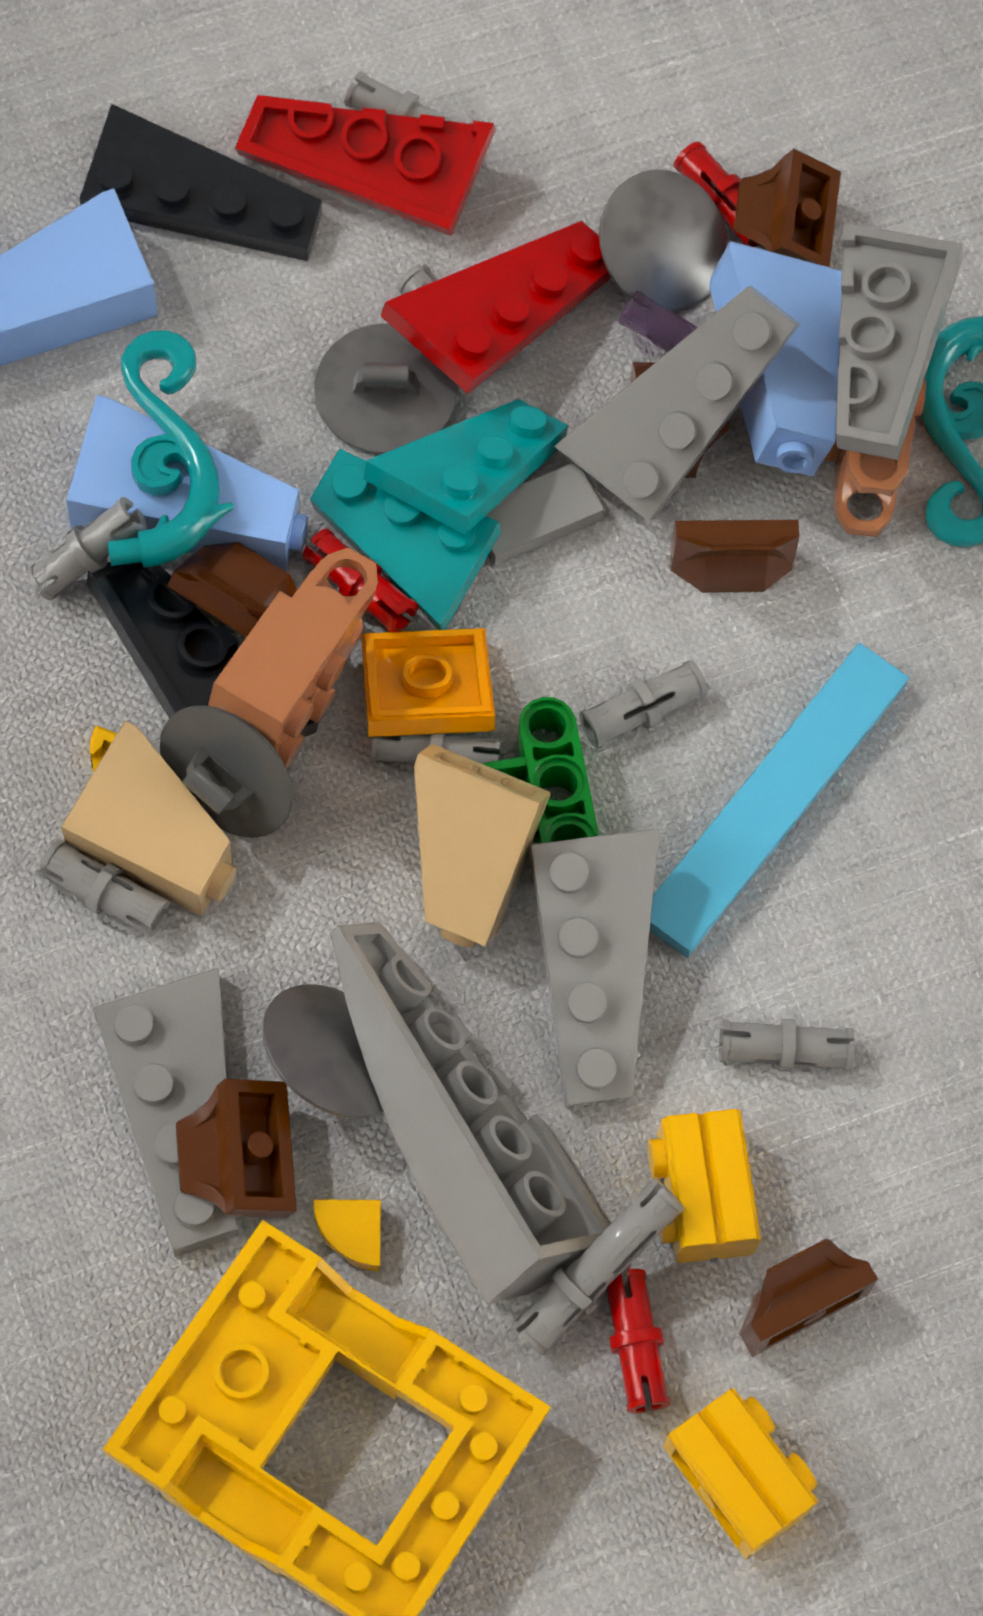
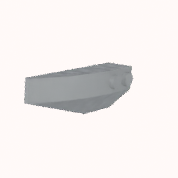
(483, 1167)

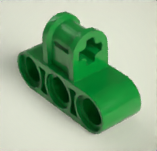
(553, 765)

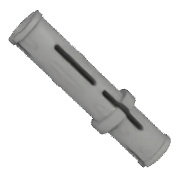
(591, 1274)

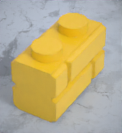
(710, 1174)
(742, 1471)

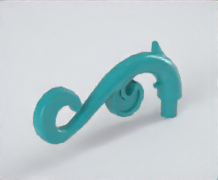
(951, 428)
(179, 443)

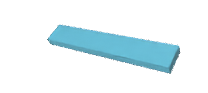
(773, 799)

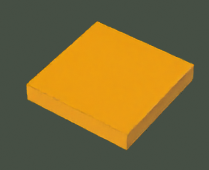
(427, 682)

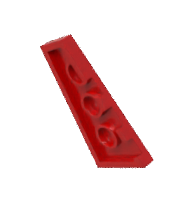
(381, 159)
(501, 305)

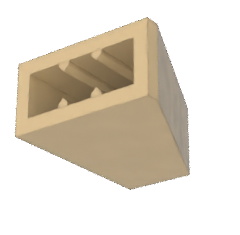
(150, 826)
(471, 841)

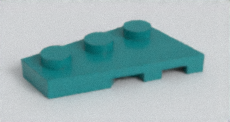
(470, 465)
(412, 548)

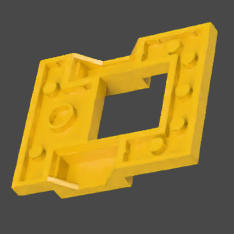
(246, 1377)

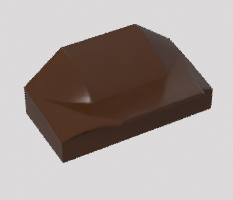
(791, 208)
(733, 553)
(231, 583)
(240, 1150)
(803, 1293)

